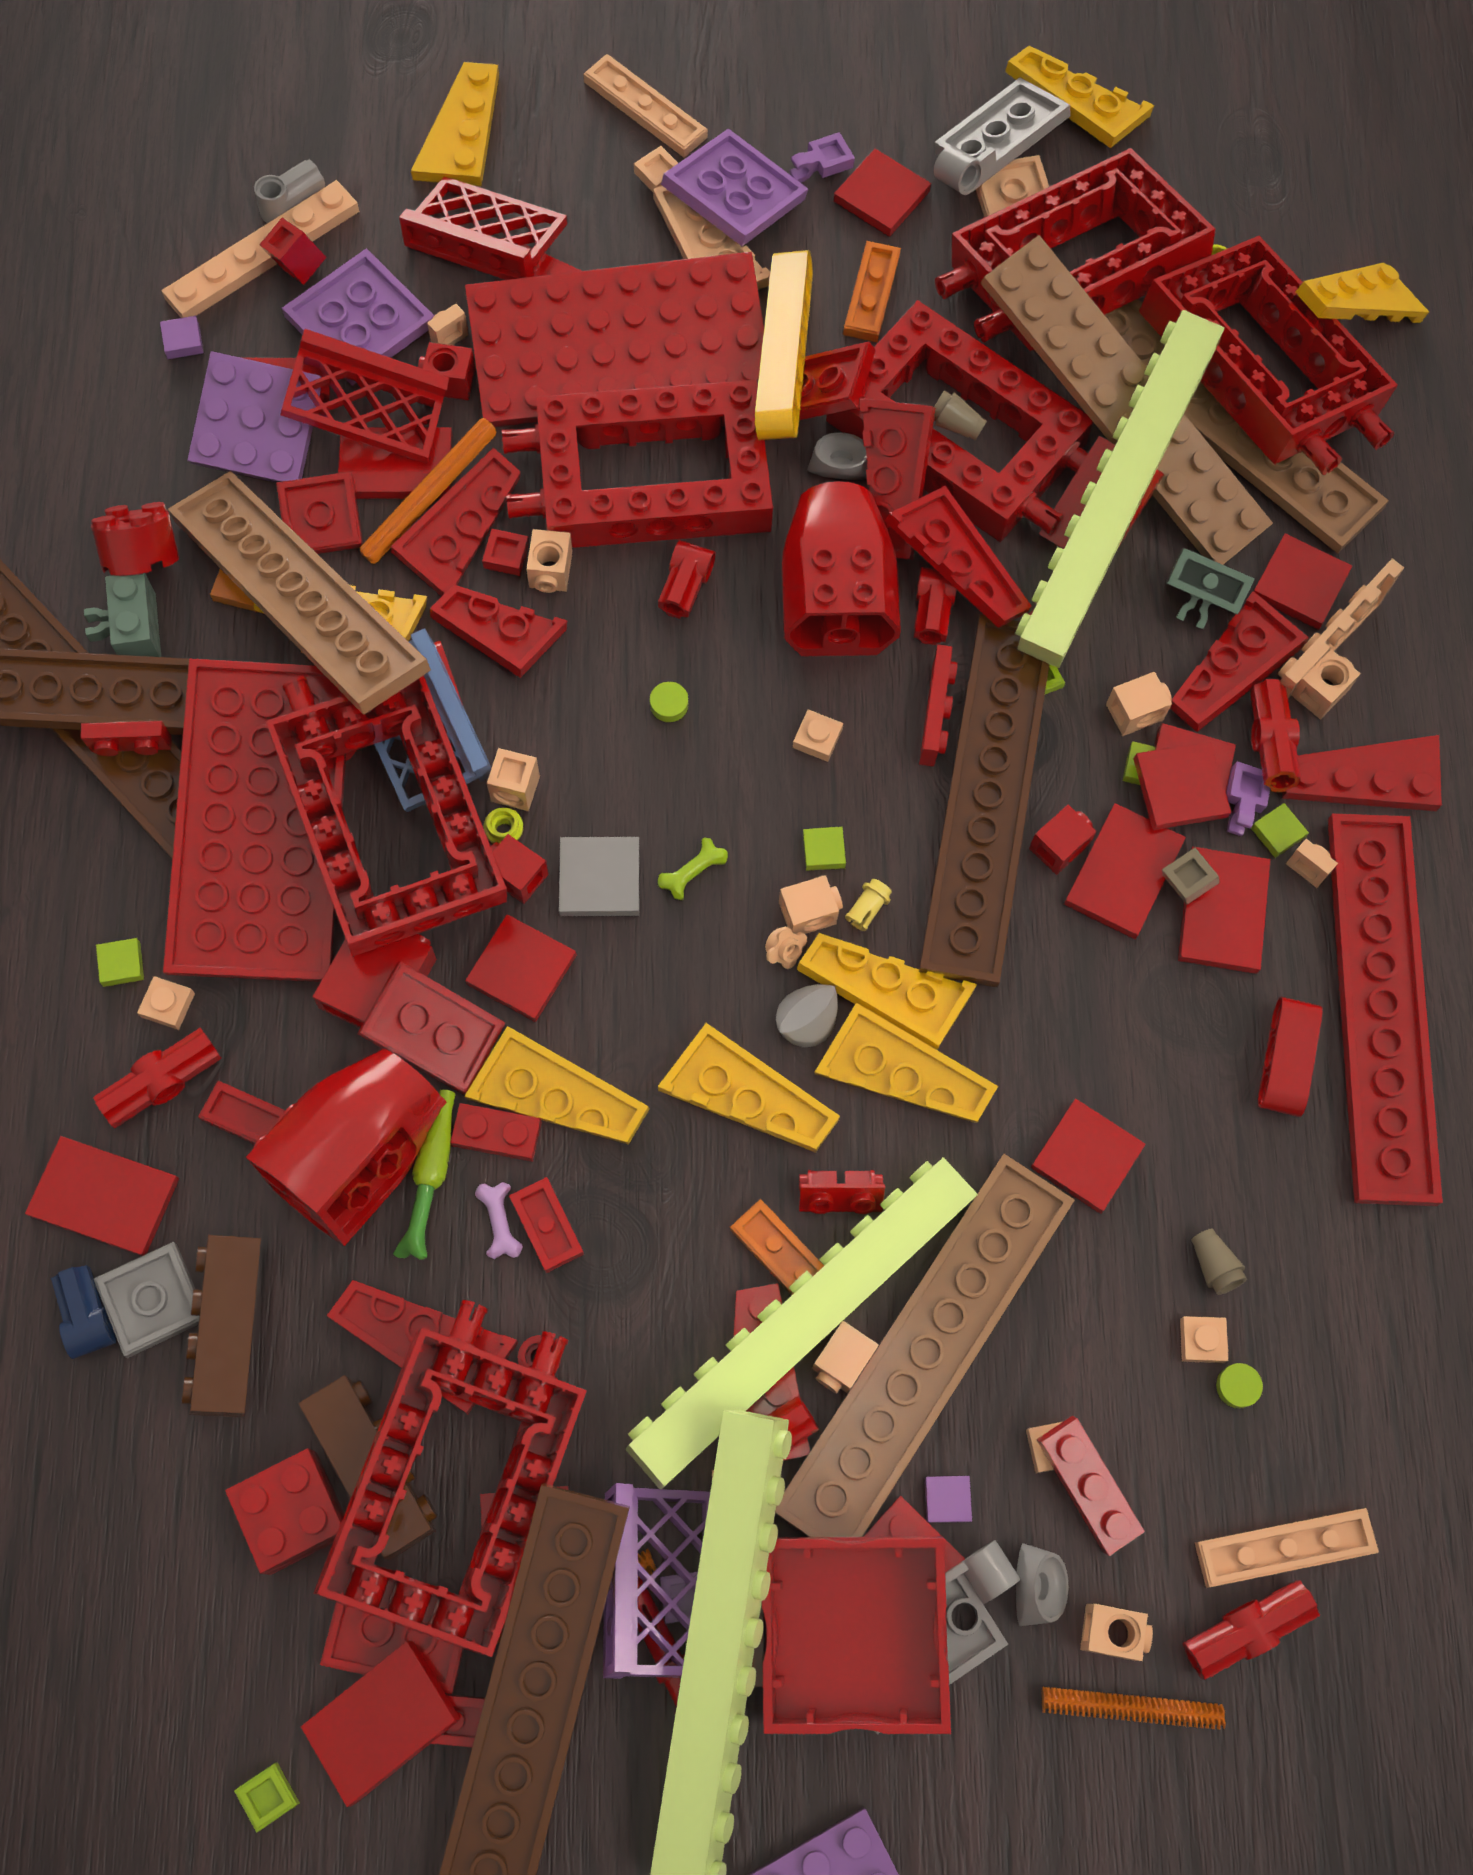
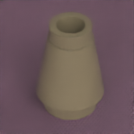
(957, 416)
(1218, 1263)

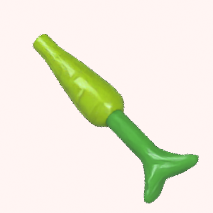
(428, 1174)

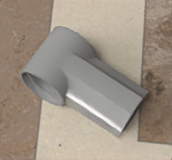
(283, 192)

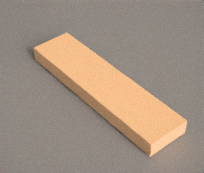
(645, 105)
(1286, 1547)

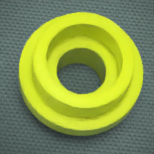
(502, 816)

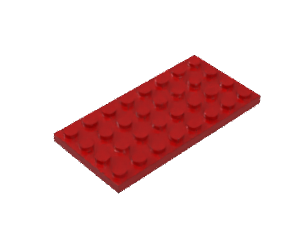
(614, 331)
(242, 864)

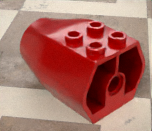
(839, 574)
(349, 1142)

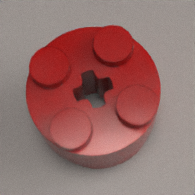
(134, 539)

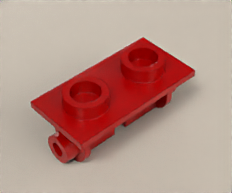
(860, 1193)

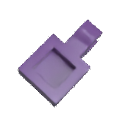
(825, 155)
(1248, 795)

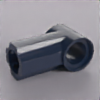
(84, 1319)

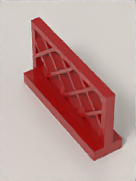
(475, 246)
(372, 373)

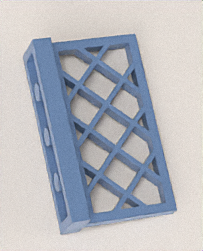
(453, 718)

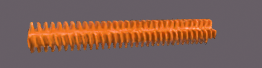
(1133, 1707)

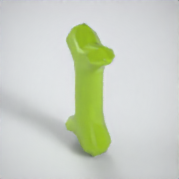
(677, 880)

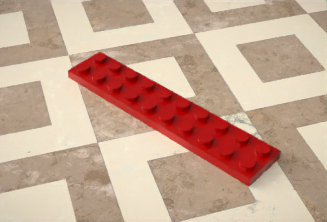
(1383, 1012)

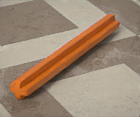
(428, 490)

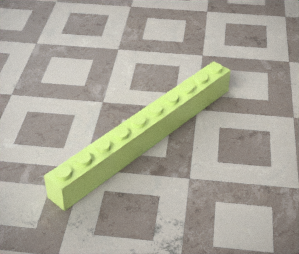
(1120, 488)
(800, 1323)
(721, 1645)

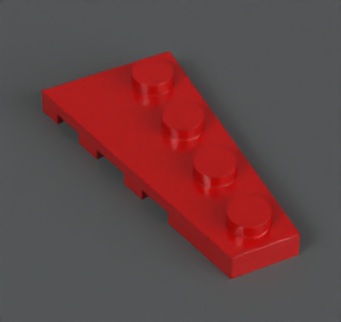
(1379, 775)

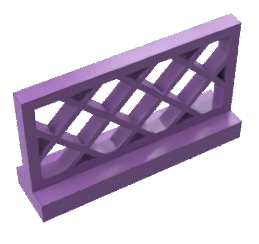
(621, 1606)

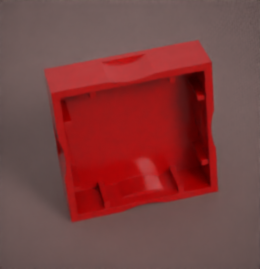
(856, 1636)

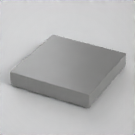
(599, 876)
(148, 1299)

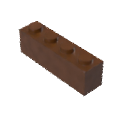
(224, 1326)
(346, 1434)

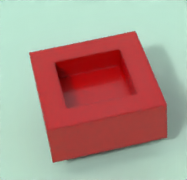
(505, 552)

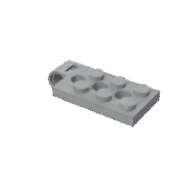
(996, 135)
(976, 1582)

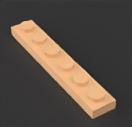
(247, 258)

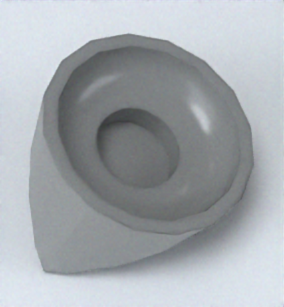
(839, 457)
(808, 1015)
(1042, 1587)

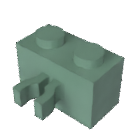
(1209, 582)
(129, 617)

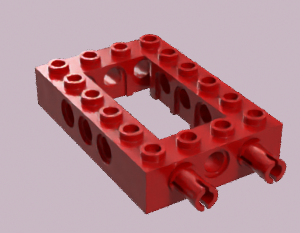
(1120, 186)
(1347, 377)
(1044, 419)
(646, 511)
(338, 727)
(547, 1421)

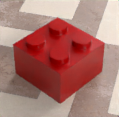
(287, 1511)

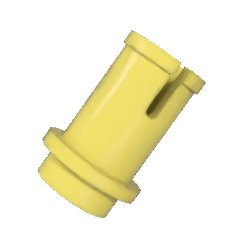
(868, 904)

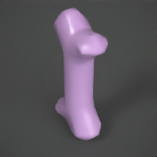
(494, 1201)

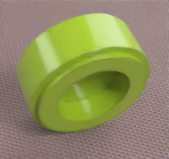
(669, 701)
(1239, 1385)

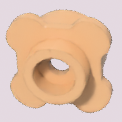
(785, 946)

